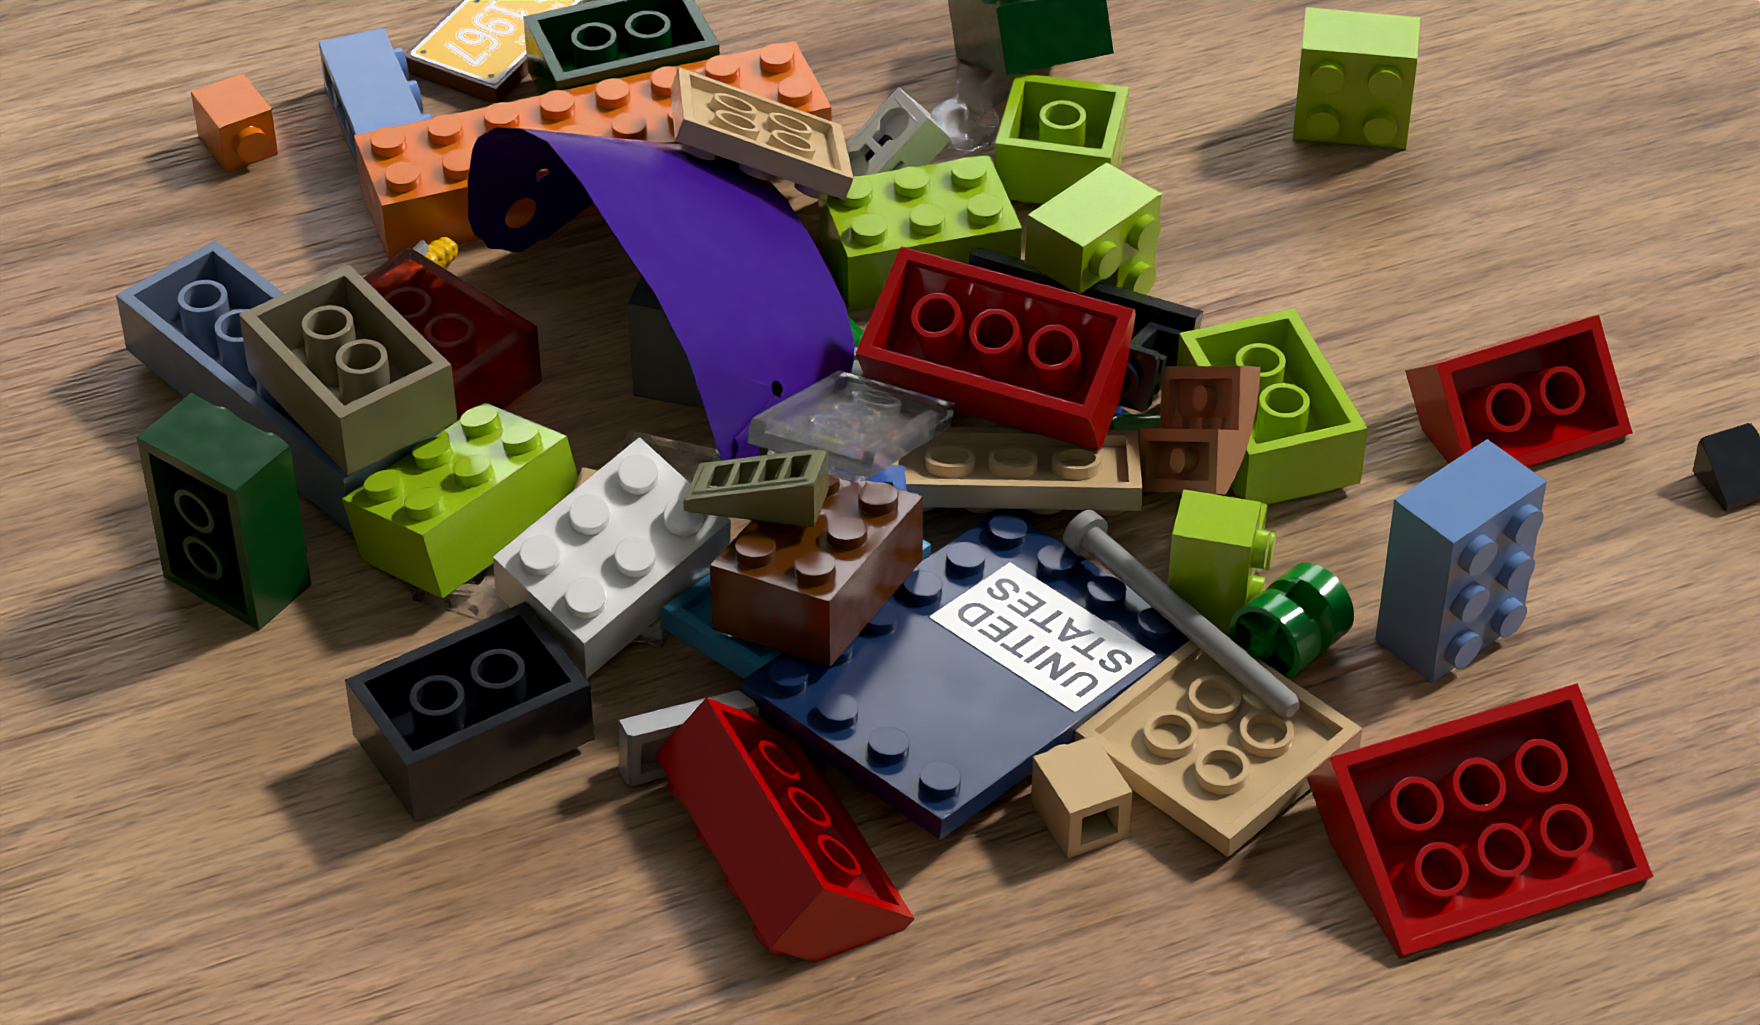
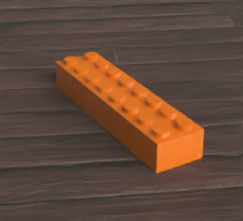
(420, 170)

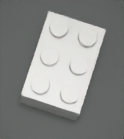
(611, 556)

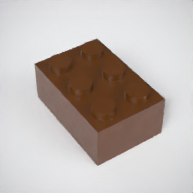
(821, 583)

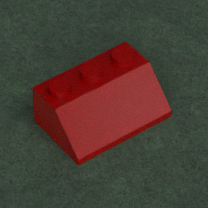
(1524, 394)

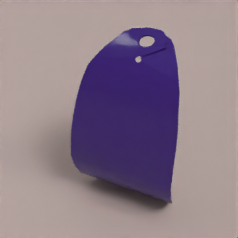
(709, 243)

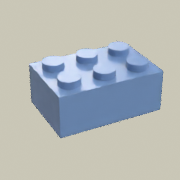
(1460, 560)

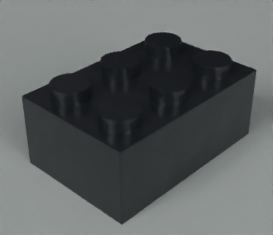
(470, 710)

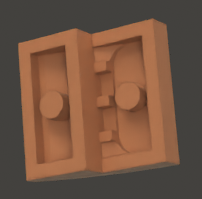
(1201, 430)

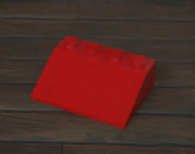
(1480, 820)

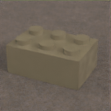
(348, 368)

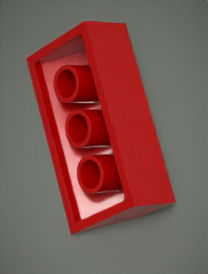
(1000, 347)
(779, 835)

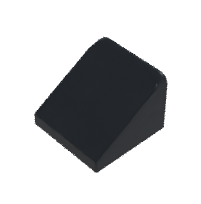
(1730, 465)

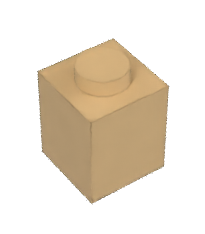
(1081, 796)

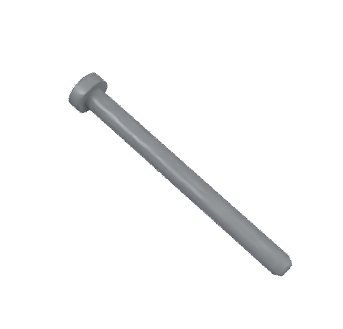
(1088, 535)

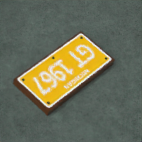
(479, 46)

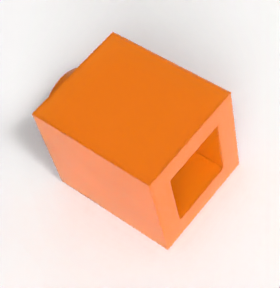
(234, 122)

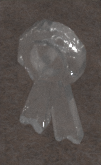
(971, 115)

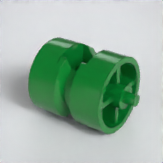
(1294, 619)

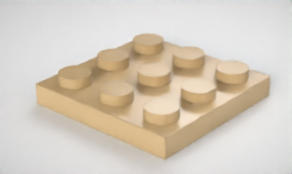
(760, 135)
(1215, 750)

